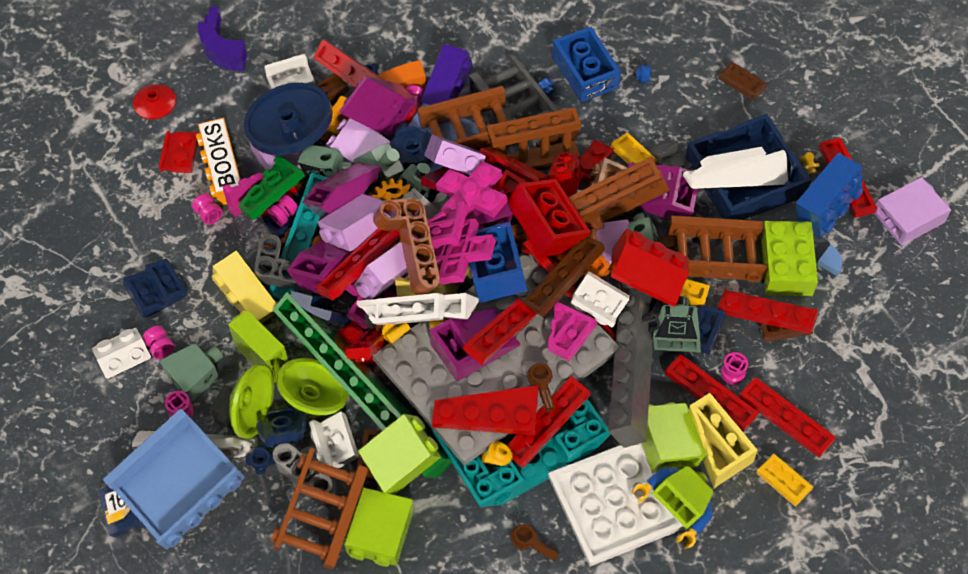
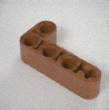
(422, 275)

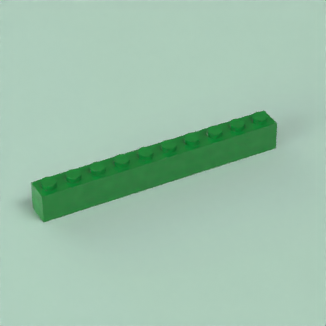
(352, 375)

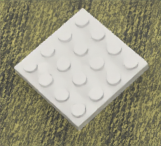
(601, 506)

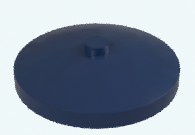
(288, 118)

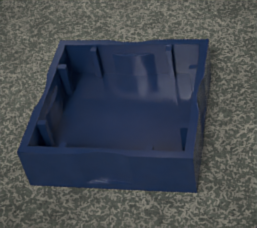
(749, 201)

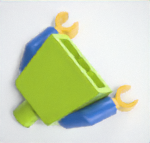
(684, 496)

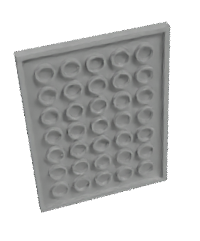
(425, 378)

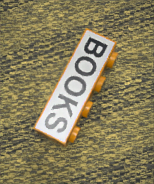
(219, 156)

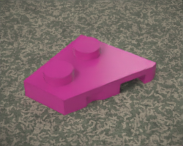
(235, 194)
(448, 227)
(569, 331)

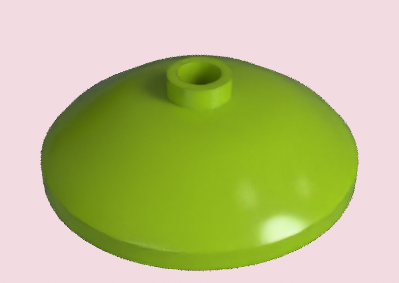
(310, 387)
(251, 400)

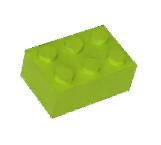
(790, 258)

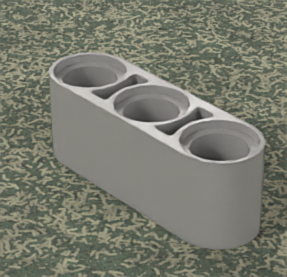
(290, 470)

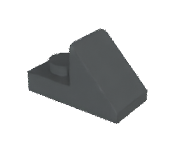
(667, 155)

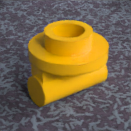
(808, 163)
(394, 331)
(497, 454)

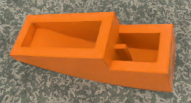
(406, 74)

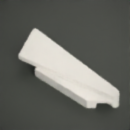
(740, 169)
(418, 308)
(230, 445)

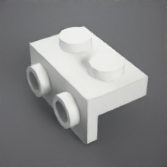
(289, 71)
(599, 299)
(121, 352)
(334, 440)

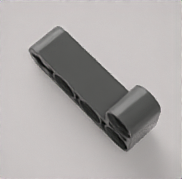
(277, 266)

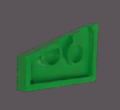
(272, 187)

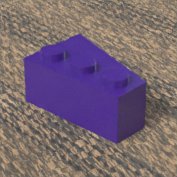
(448, 75)

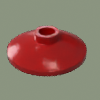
(154, 101)

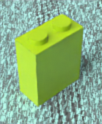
(257, 343)
(672, 438)
(400, 453)
(379, 527)

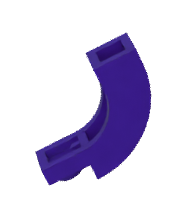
(221, 51)

